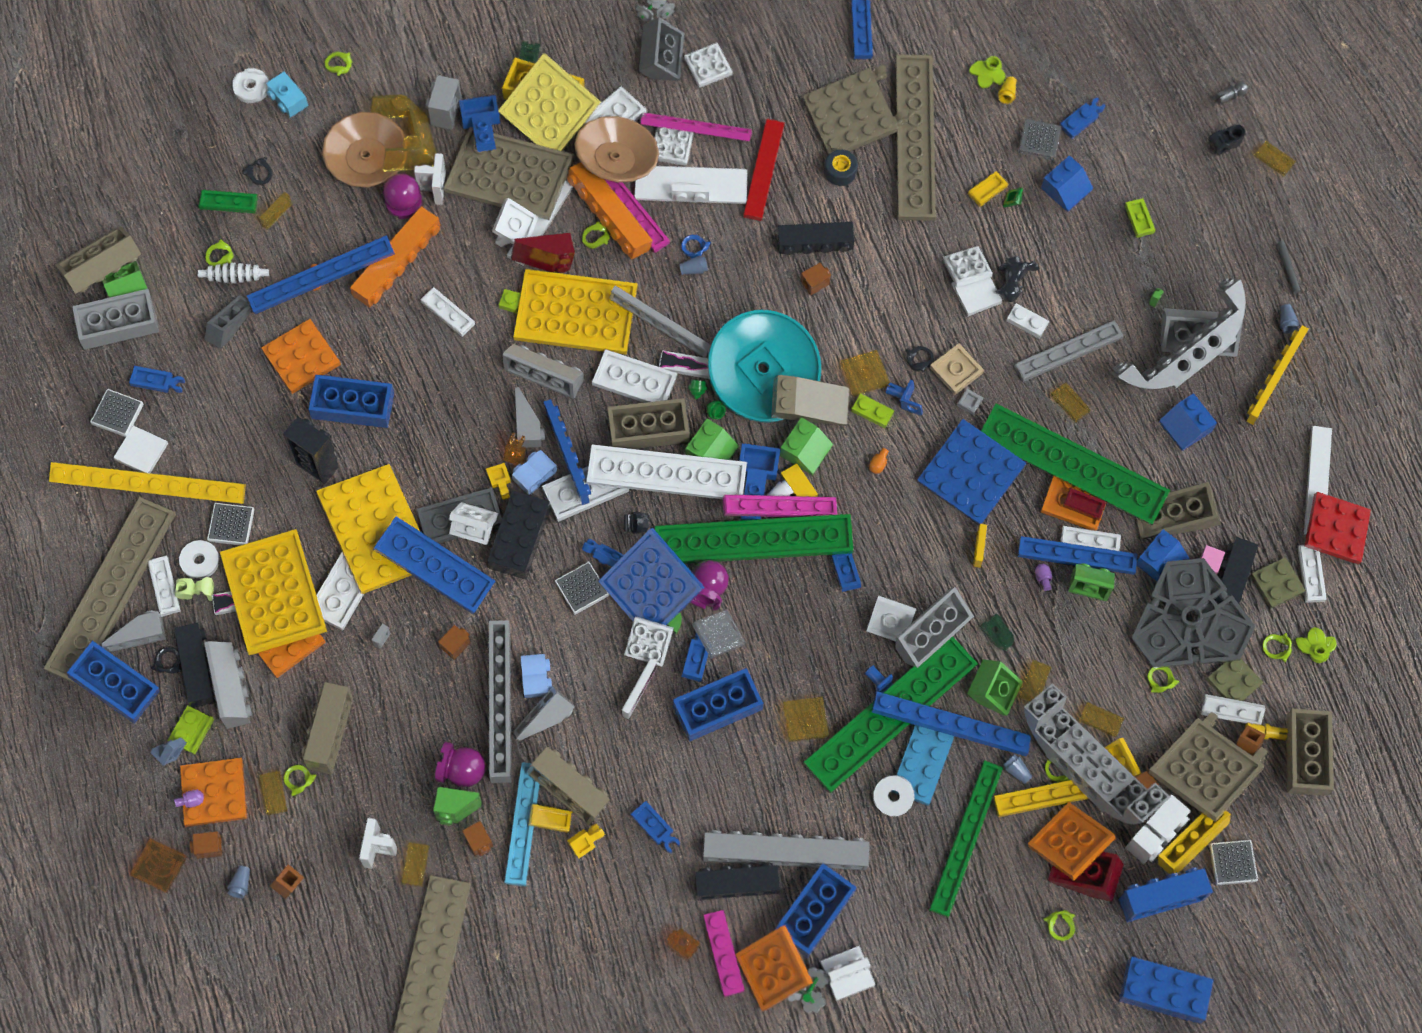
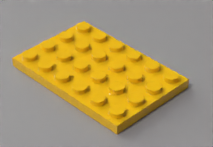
(573, 312)
(359, 516)
(273, 592)

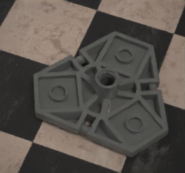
(1168, 636)

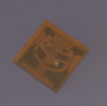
(158, 866)

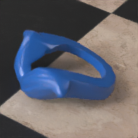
(704, 245)

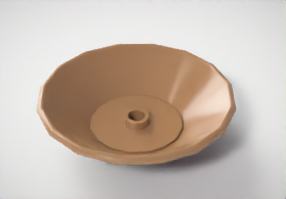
(360, 136)
(617, 149)

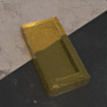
(1275, 158)
(275, 211)
(1070, 402)
(1035, 680)
(1101, 719)
(273, 793)
(415, 864)

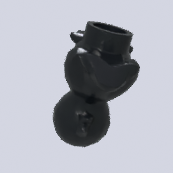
(1014, 273)

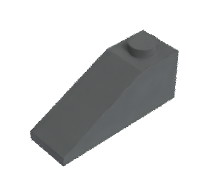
(227, 322)

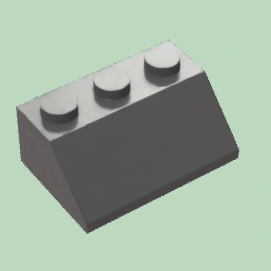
(661, 51)

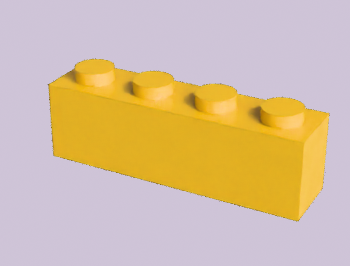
(1191, 842)

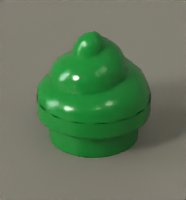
(697, 388)
(716, 409)

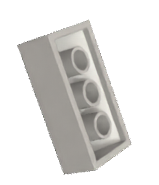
(115, 319)
(1180, 324)
(542, 370)
(933, 628)
(228, 684)

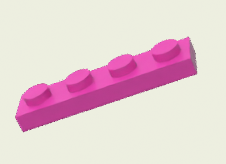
(723, 953)

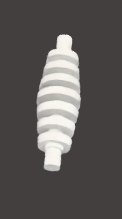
(233, 273)

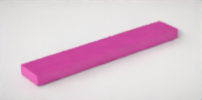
(696, 126)
(659, 238)
(778, 506)

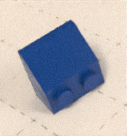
(1067, 184)
(1188, 422)
(1159, 552)

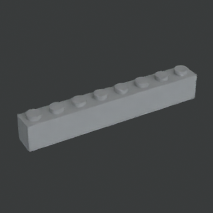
(500, 701)
(786, 850)

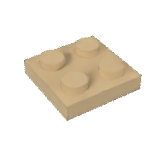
(956, 369)

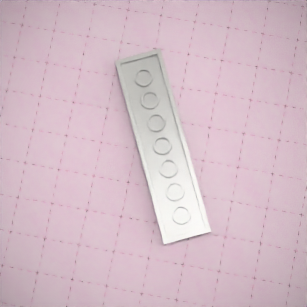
(665, 472)

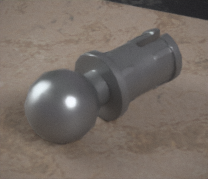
(1239, 88)

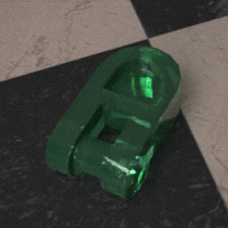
(530, 57)
(1003, 638)

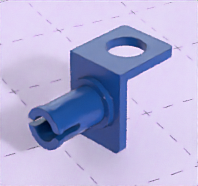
(905, 394)
(879, 680)

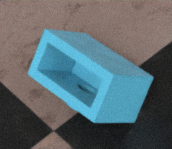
(287, 94)

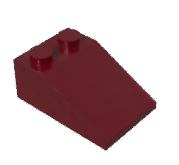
(545, 252)
(1096, 881)

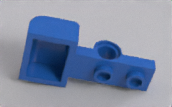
(481, 115)
(761, 465)

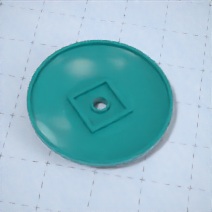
(754, 340)

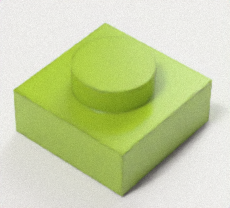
(510, 301)

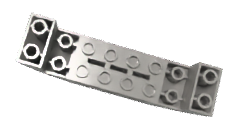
(1222, 335)
(1088, 762)

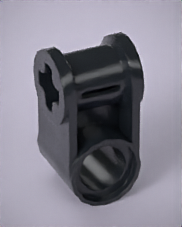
(1224, 140)

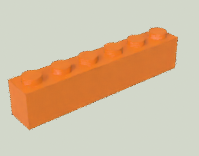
(610, 211)
(406, 245)

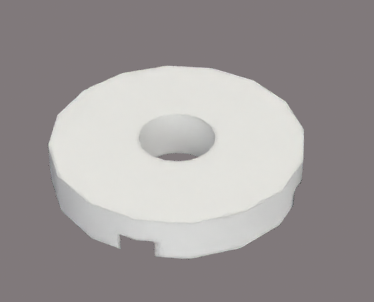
(254, 94)
(195, 549)
(885, 804)

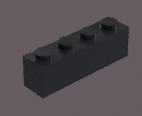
(815, 237)
(1237, 567)
(195, 664)
(737, 882)

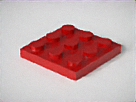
(1337, 528)

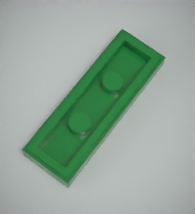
(228, 201)

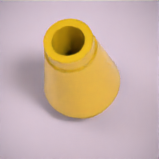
(1008, 91)

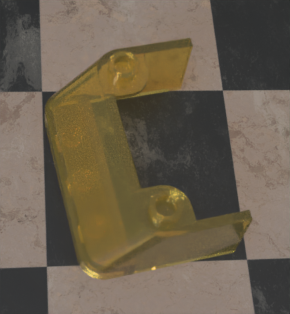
(418, 147)

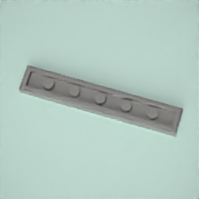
(660, 321)
(1068, 351)

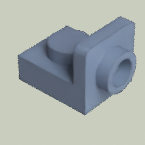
(168, 752)

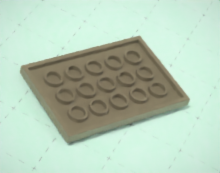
(514, 170)

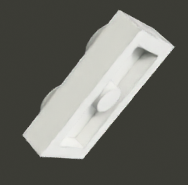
(1027, 321)

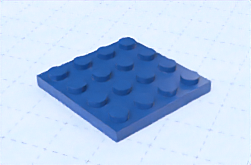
(971, 472)
(651, 581)

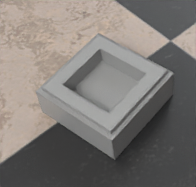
(970, 401)
(381, 636)

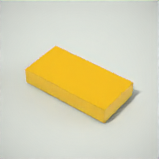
(987, 189)
(798, 482)
(980, 545)
(550, 818)

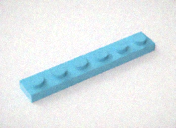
(521, 832)

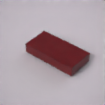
(1084, 504)

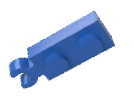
(1081, 118)
(155, 380)
(602, 552)
(846, 571)
(695, 660)
(654, 826)

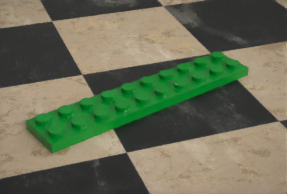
(1076, 464)
(760, 538)
(871, 732)

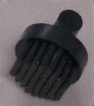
(636, 522)

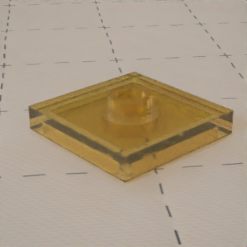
(865, 373)
(805, 719)

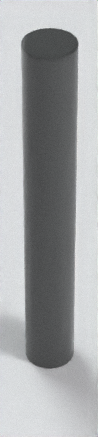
(1288, 266)

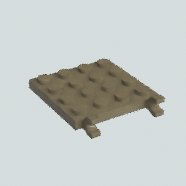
(853, 111)
(1207, 768)

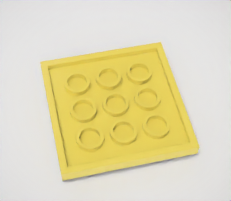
(549, 105)

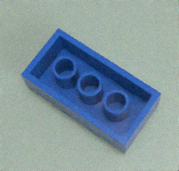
(351, 401)
(113, 682)
(717, 704)
(1166, 894)
(817, 909)
(1166, 990)

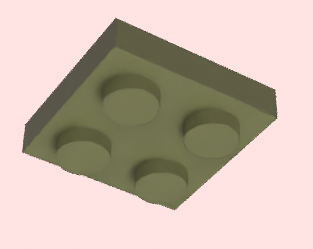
(1277, 583)
(1234, 680)

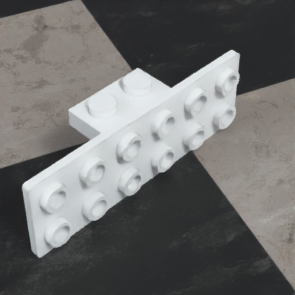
(693, 185)

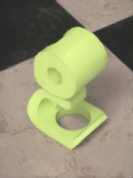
(186, 588)

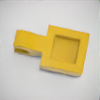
(499, 478)
(583, 841)

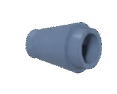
(694, 266)
(1288, 319)
(1017, 768)
(239, 884)

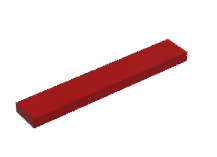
(764, 170)

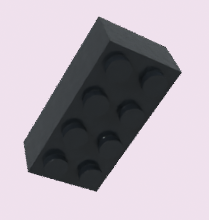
(311, 449)
(519, 535)

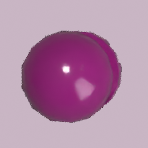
(402, 195)
(714, 579)
(462, 766)

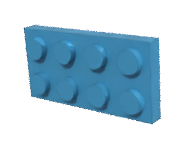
(924, 761)

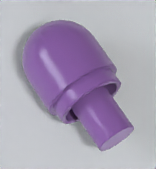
(1043, 576)
(190, 799)

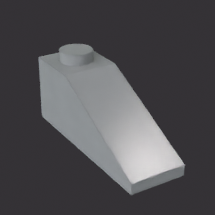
(527, 422)
(139, 631)
(547, 713)

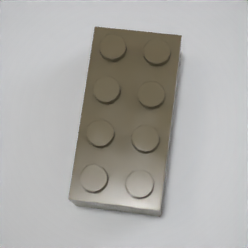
(98, 260)
(649, 424)
(327, 728)
(1309, 752)
(568, 785)

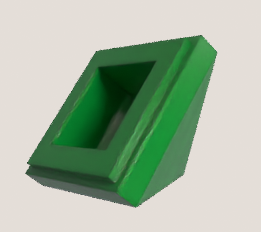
(1013, 197)

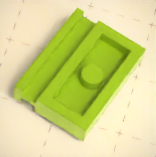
(192, 729)

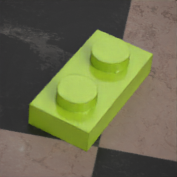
(1139, 217)
(872, 410)

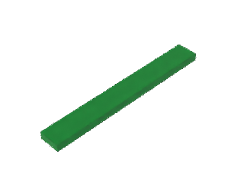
(966, 839)

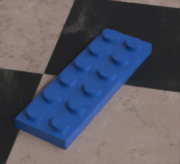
(434, 565)

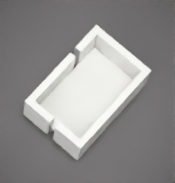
(1159, 830)

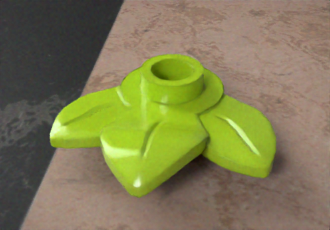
(988, 74)
(1317, 643)

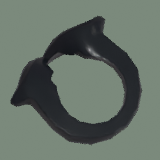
(249, 171)
(919, 366)
(158, 665)

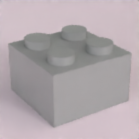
(444, 102)

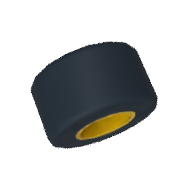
(847, 166)

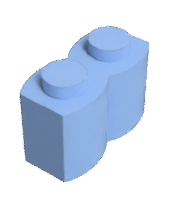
(534, 472)
(535, 675)

